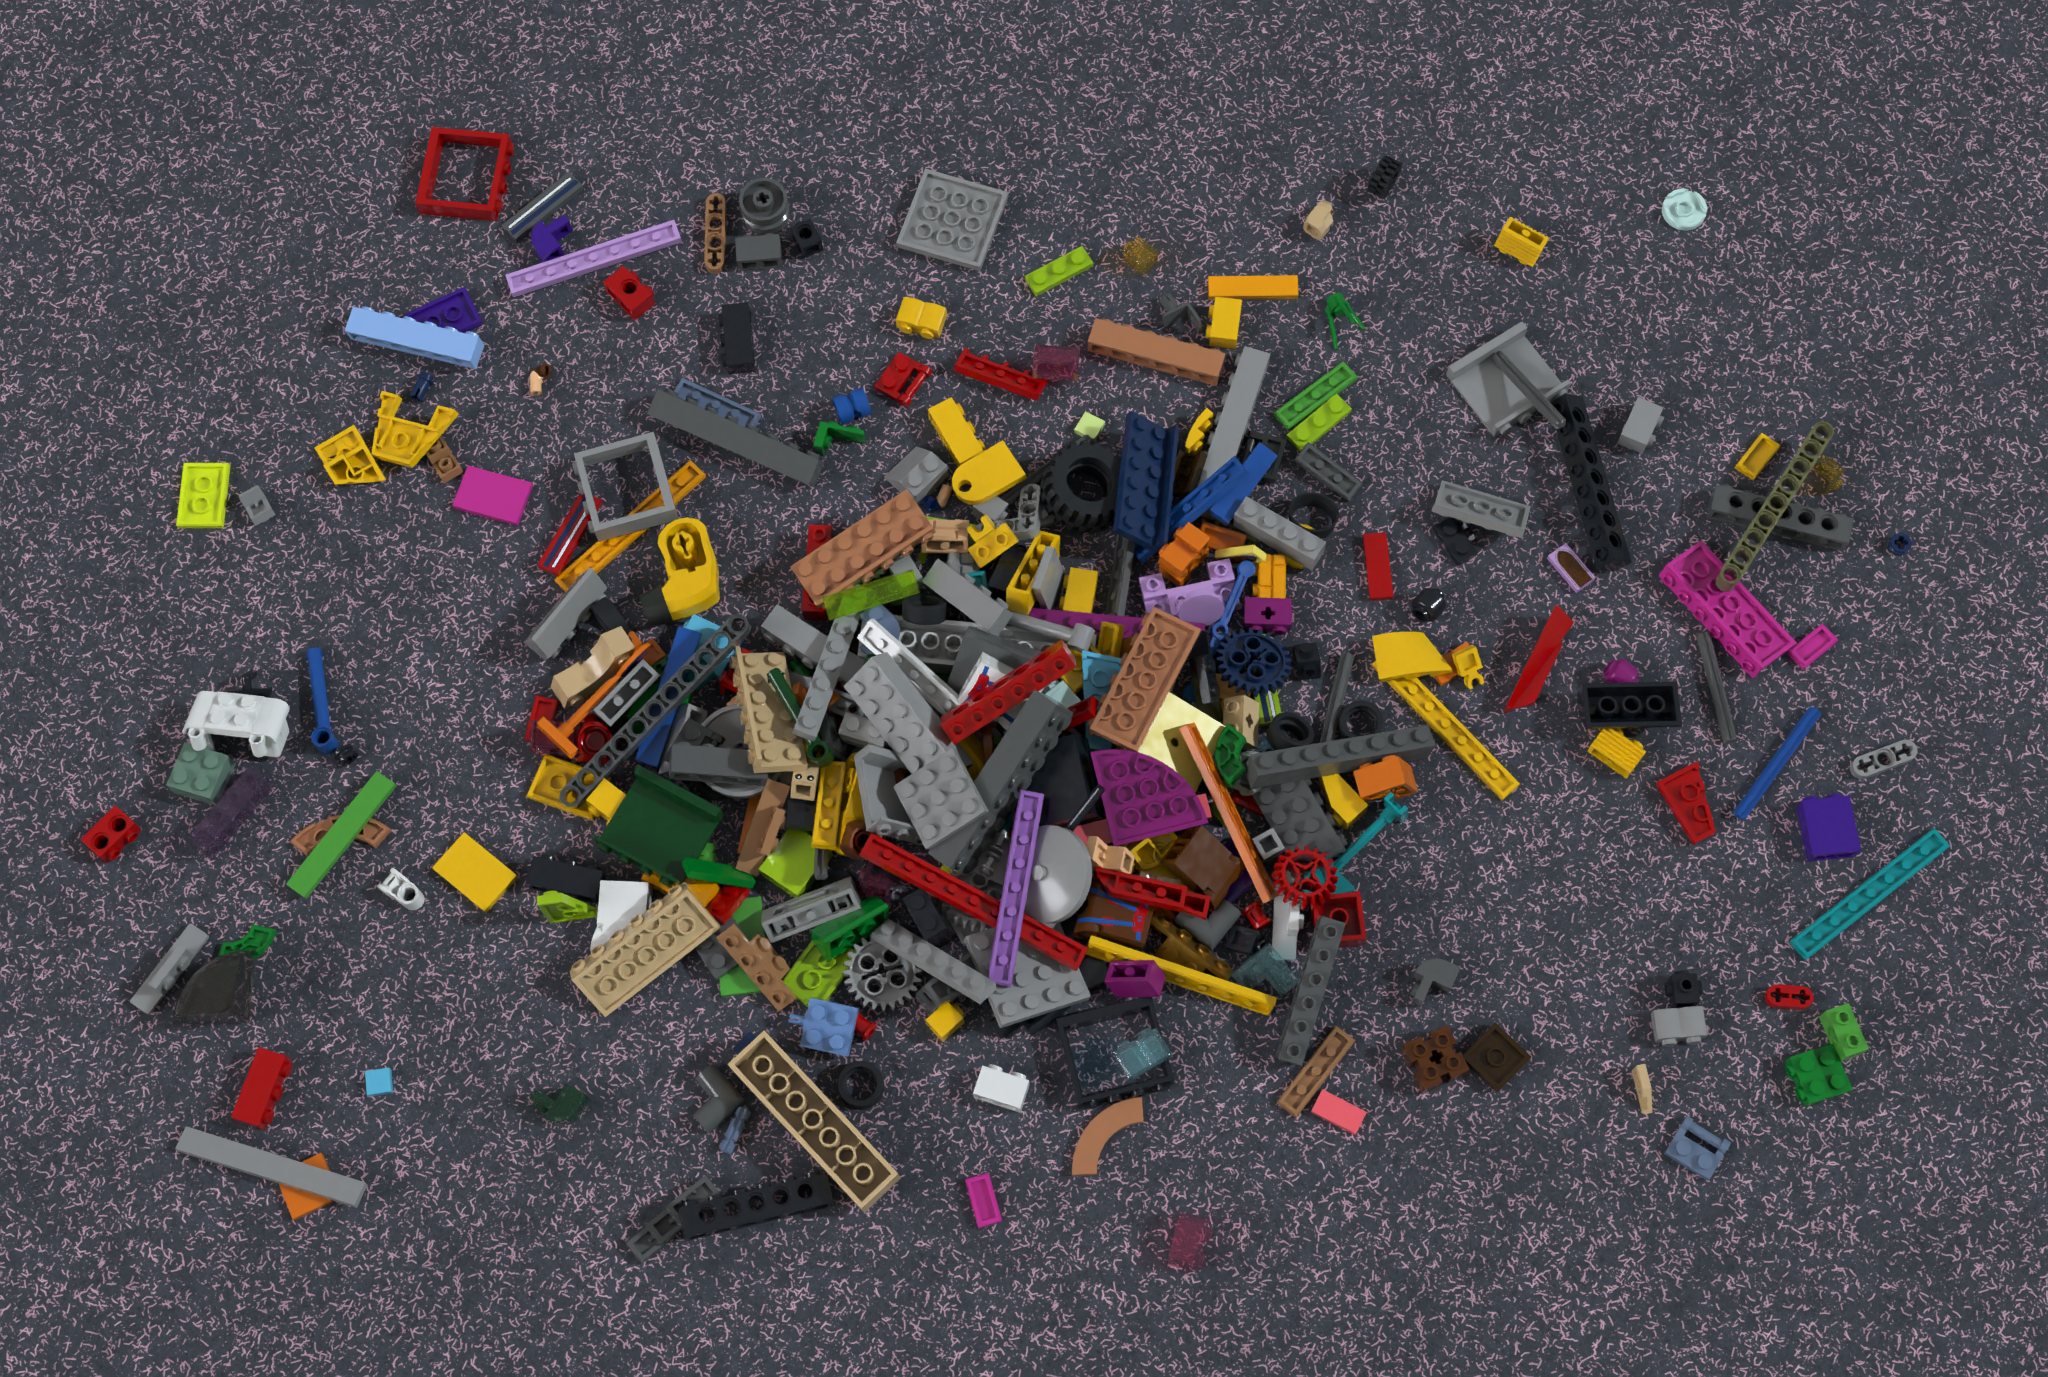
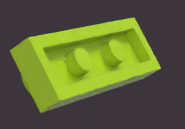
(1059, 271)
(1319, 422)

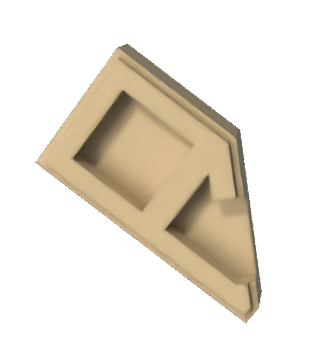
(1643, 1088)

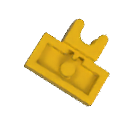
(990, 541)

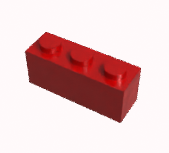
(262, 1088)

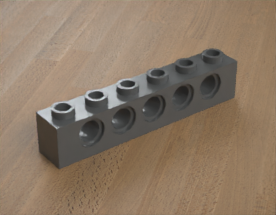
(1790, 527)
(1310, 990)

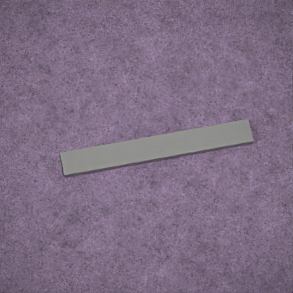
(271, 1167)

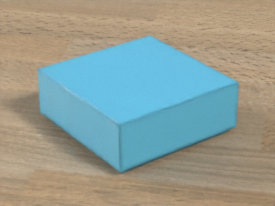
(379, 1082)

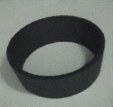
(1316, 500)

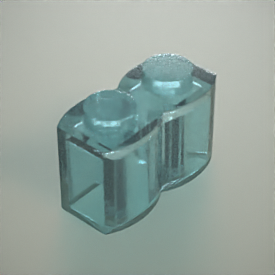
(1142, 1054)

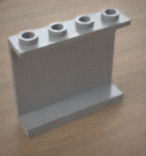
(1492, 393)

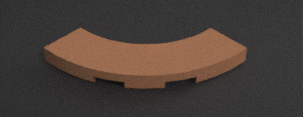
(309, 837)
(1101, 1130)

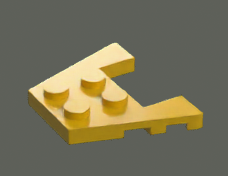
(403, 440)

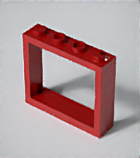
(489, 212)

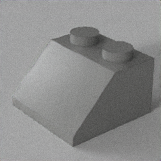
(918, 473)

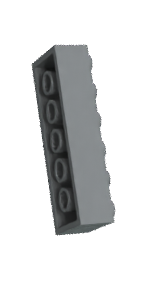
(901, 713)

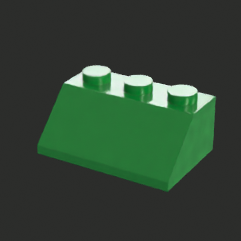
(843, 932)

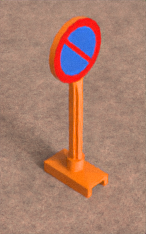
(560, 735)

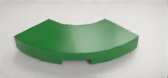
(1228, 755)
(257, 940)

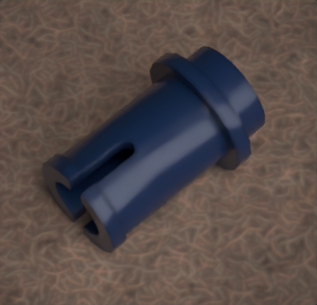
(421, 386)

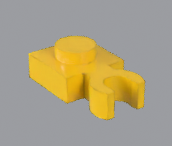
(1467, 663)

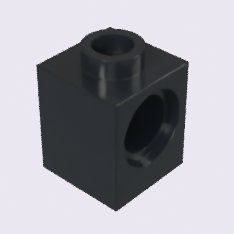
(806, 246)

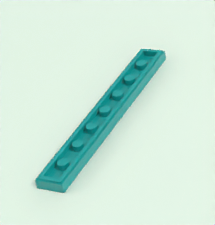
(1869, 894)

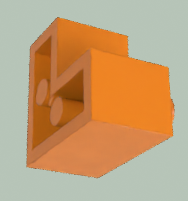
(1385, 777)

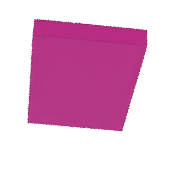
(492, 495)

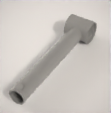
(1078, 638)

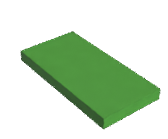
(749, 920)

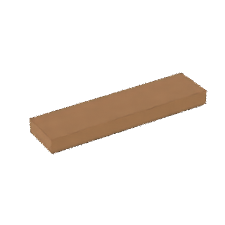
(1315, 1071)

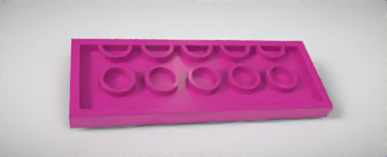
(1731, 617)

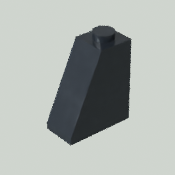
(1005, 571)

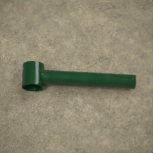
(793, 707)

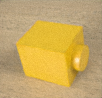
(945, 1020)

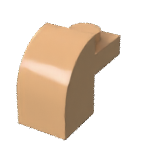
(1109, 857)

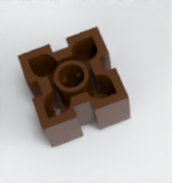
(1428, 1073)

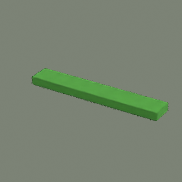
(341, 835)

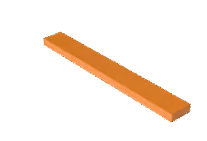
(1228, 812)

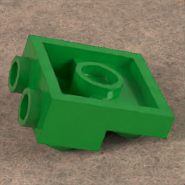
(1817, 1075)

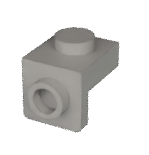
(256, 505)

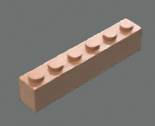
(1156, 351)

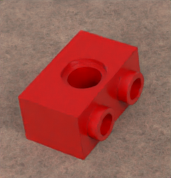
(635, 303)

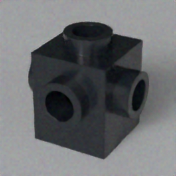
(1683, 989)

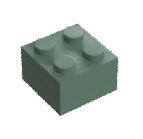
(201, 774)

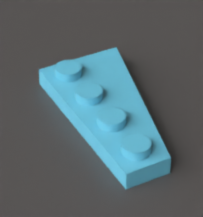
(1097, 673)

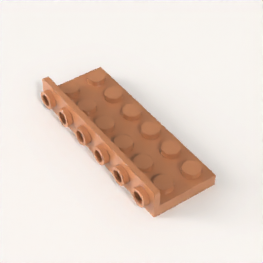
(864, 548)
(1144, 680)

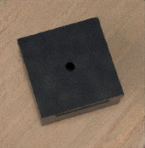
(1066, 783)

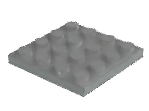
(952, 219)
(1037, 982)

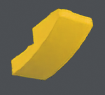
(1200, 427)

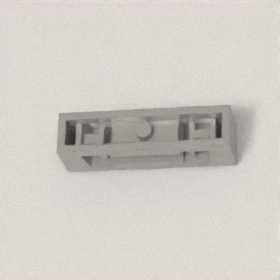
(810, 909)

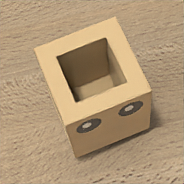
(805, 783)

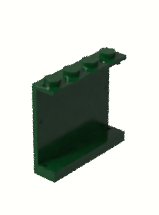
(659, 827)

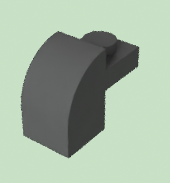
(1433, 973)

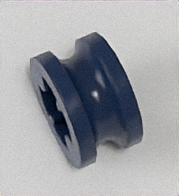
(1894, 548)

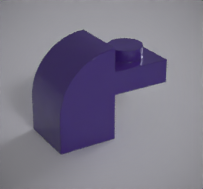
(546, 238)

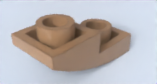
(443, 460)

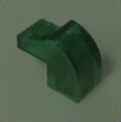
(565, 1109)

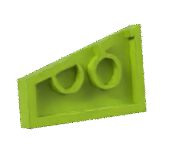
(562, 908)

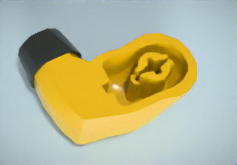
(690, 571)

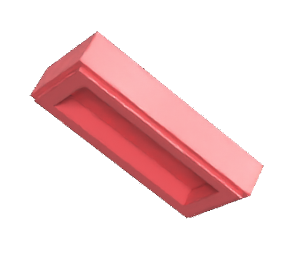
(1338, 1112)

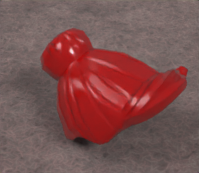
(592, 738)

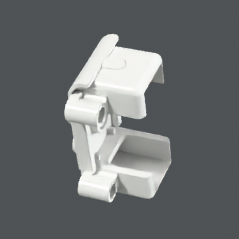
(239, 716)

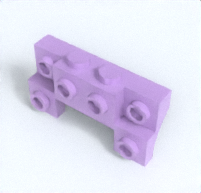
(1157, 596)

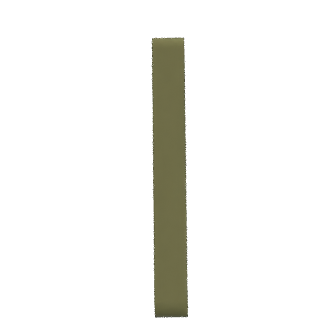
(1772, 515)

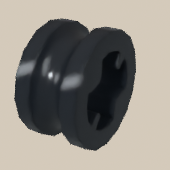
(345, 755)

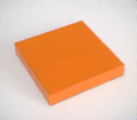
(301, 1202)

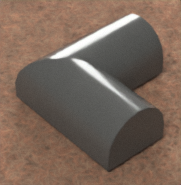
(1214, 928)
(723, 1100)

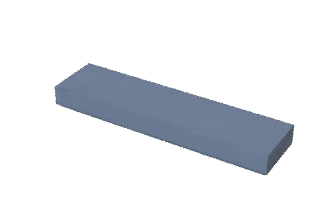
(723, 405)

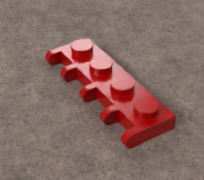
(1000, 375)

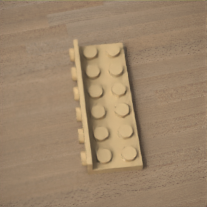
(764, 715)
(643, 949)

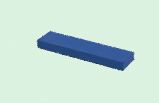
(1257, 465)

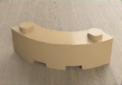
(586, 678)

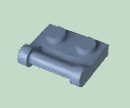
(1692, 1154)

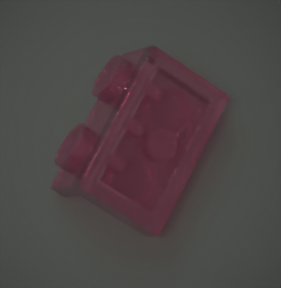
(875, 885)

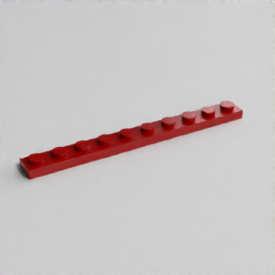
(969, 899)

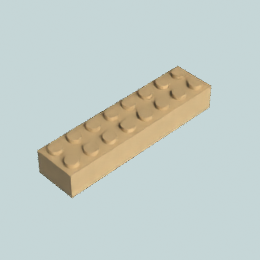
(814, 1121)

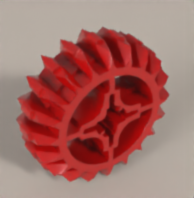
(1292, 863)

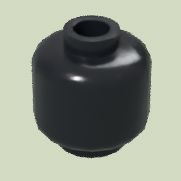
(1428, 605)

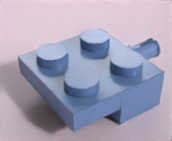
(827, 1026)

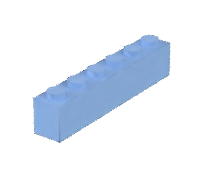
(414, 337)

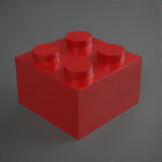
(1346, 909)

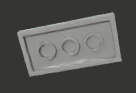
(1481, 509)

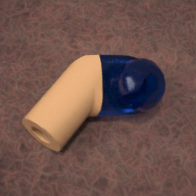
(934, 503)

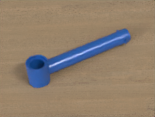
(320, 703)

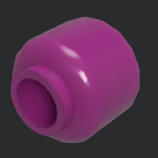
(1620, 672)

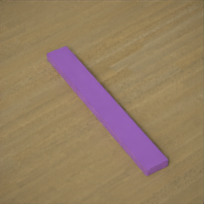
(1015, 888)

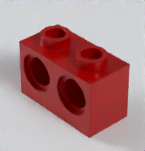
(107, 830)

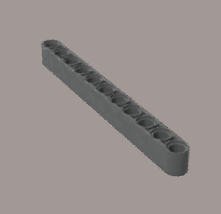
(659, 698)

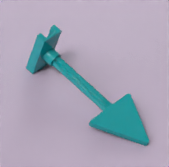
(1391, 812)

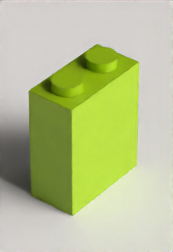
(792, 863)

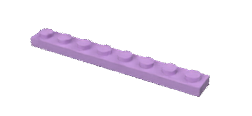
(593, 258)

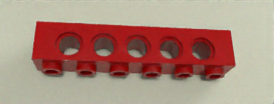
(1008, 692)

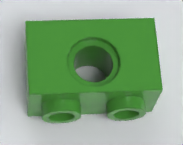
(1844, 1032)

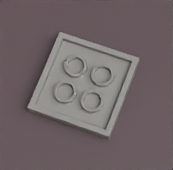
(940, 799)

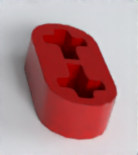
(1789, 991)

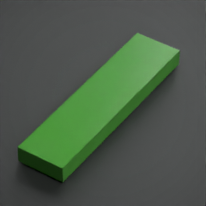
(1315, 396)

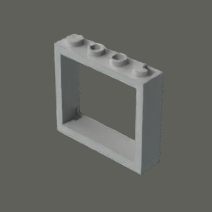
(635, 521)

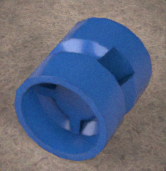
(851, 406)

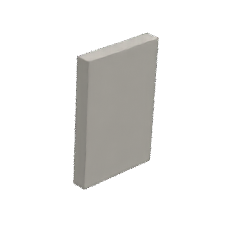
(1048, 579)

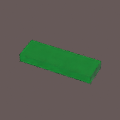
(716, 873)

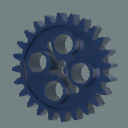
(1268, 675)

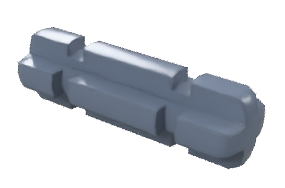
(735, 1130)

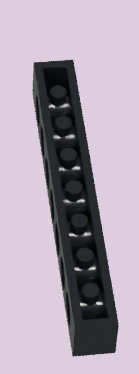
(1591, 485)

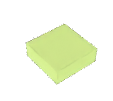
(1090, 426)

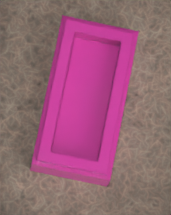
(1812, 646)
(983, 1200)

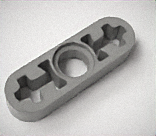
(1887, 750)

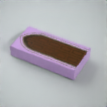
(1571, 568)

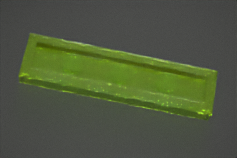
(870, 594)

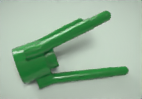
(1339, 306)

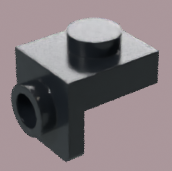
(1307, 661)

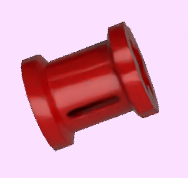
(1256, 916)
(864, 1027)

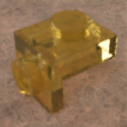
(1830, 471)

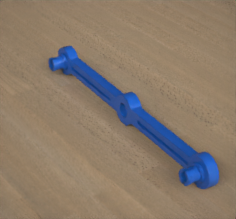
(1245, 570)

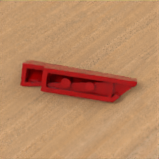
(1540, 660)

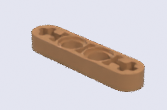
(715, 233)

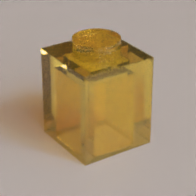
(1140, 255)

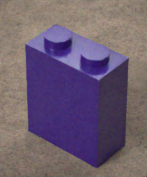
(1828, 827)

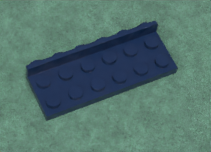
(1146, 482)

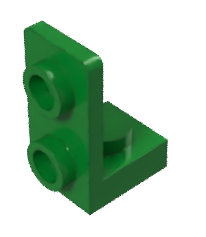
(832, 429)

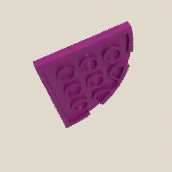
(1144, 796)

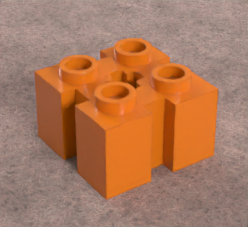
(1183, 554)

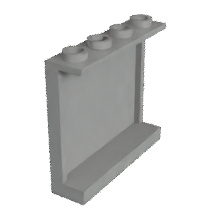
(880, 802)

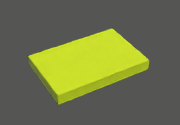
(203, 495)

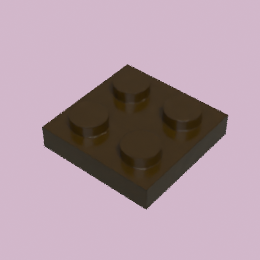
(1496, 1057)

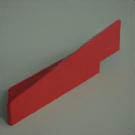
(1153, 892)

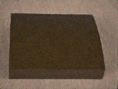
(1188, 471)

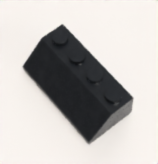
(1629, 705)

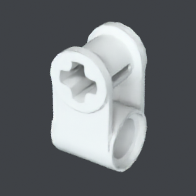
(399, 887)

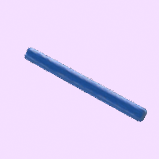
(1777, 763)

